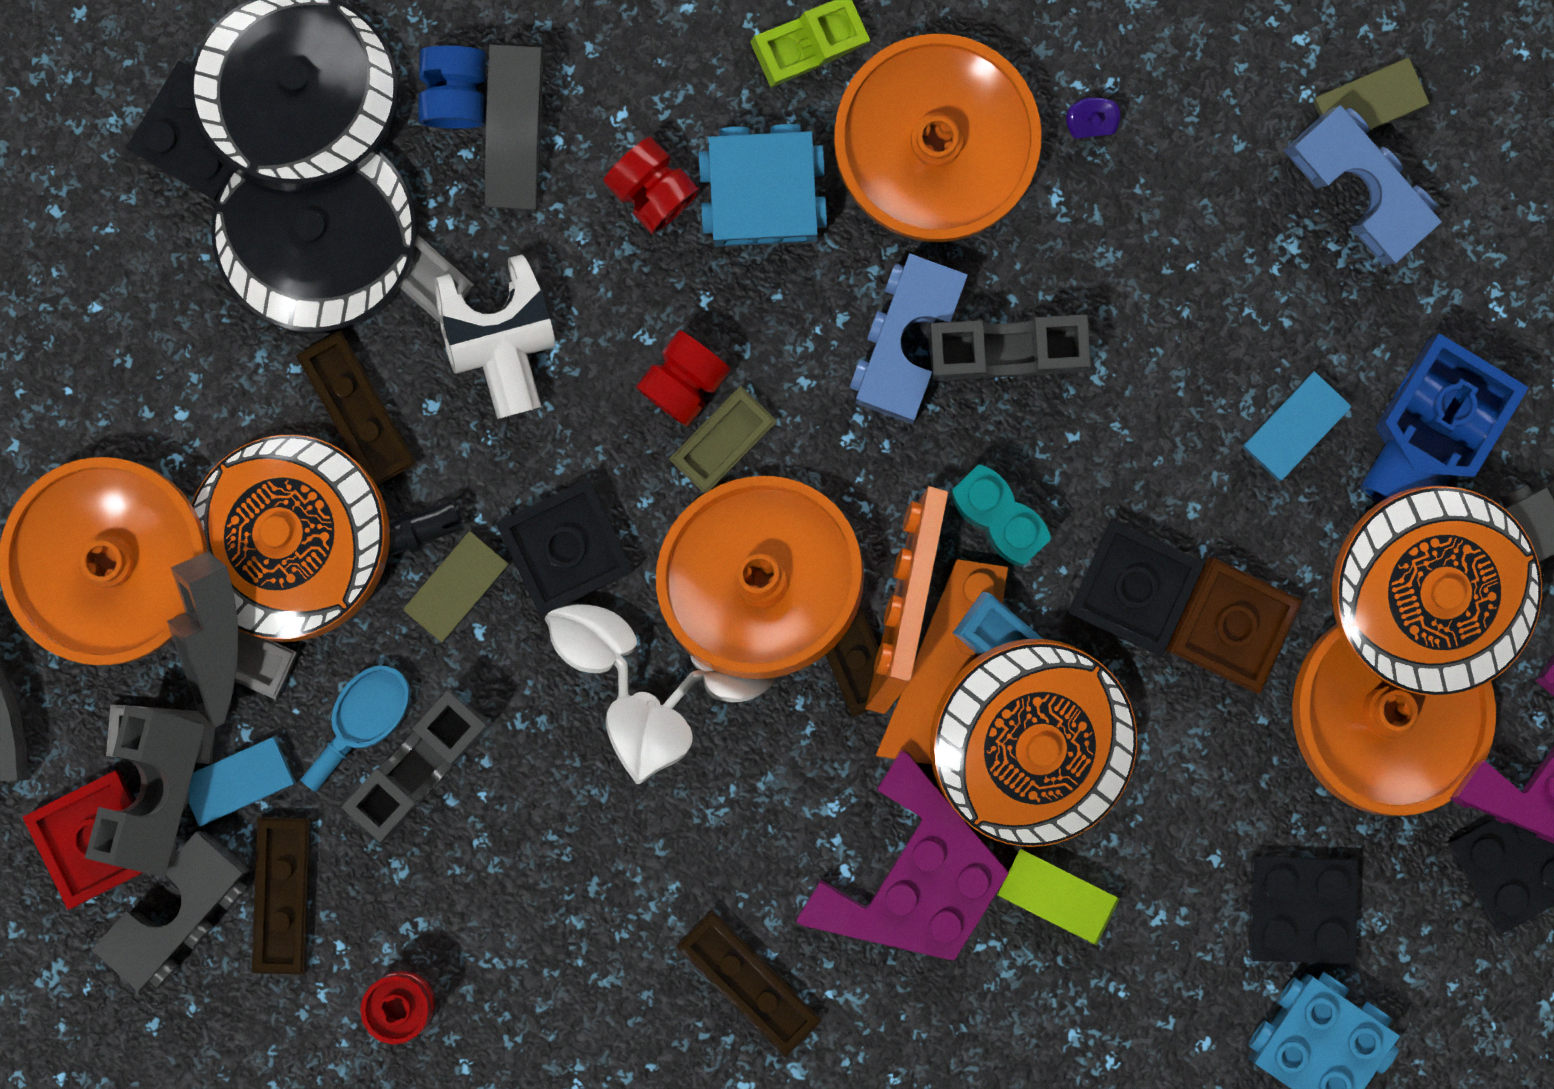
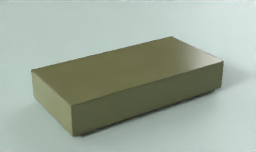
(1379, 96)
(723, 440)
(456, 587)

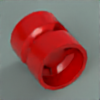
(651, 185)
(683, 378)
(398, 1007)

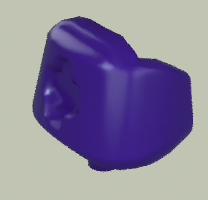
(1093, 117)

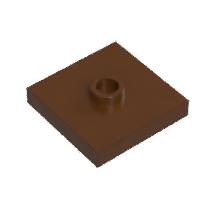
(1233, 625)

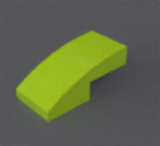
(809, 41)
(1058, 897)

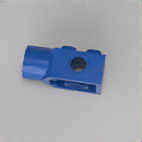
(1441, 420)

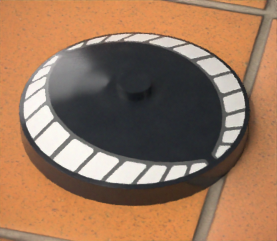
(294, 92)
(317, 254)

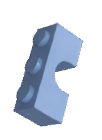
(1396, 212)
(921, 294)

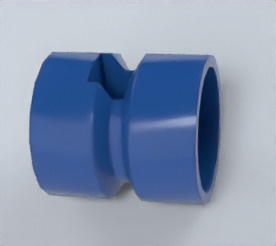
(452, 87)

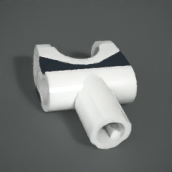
(500, 339)

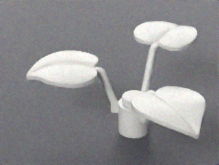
(640, 729)

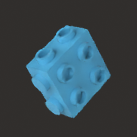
(762, 186)
(1323, 1038)

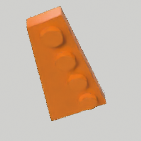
(907, 605)
(939, 659)

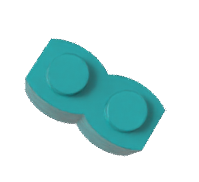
(1010, 526)

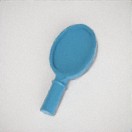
(362, 717)

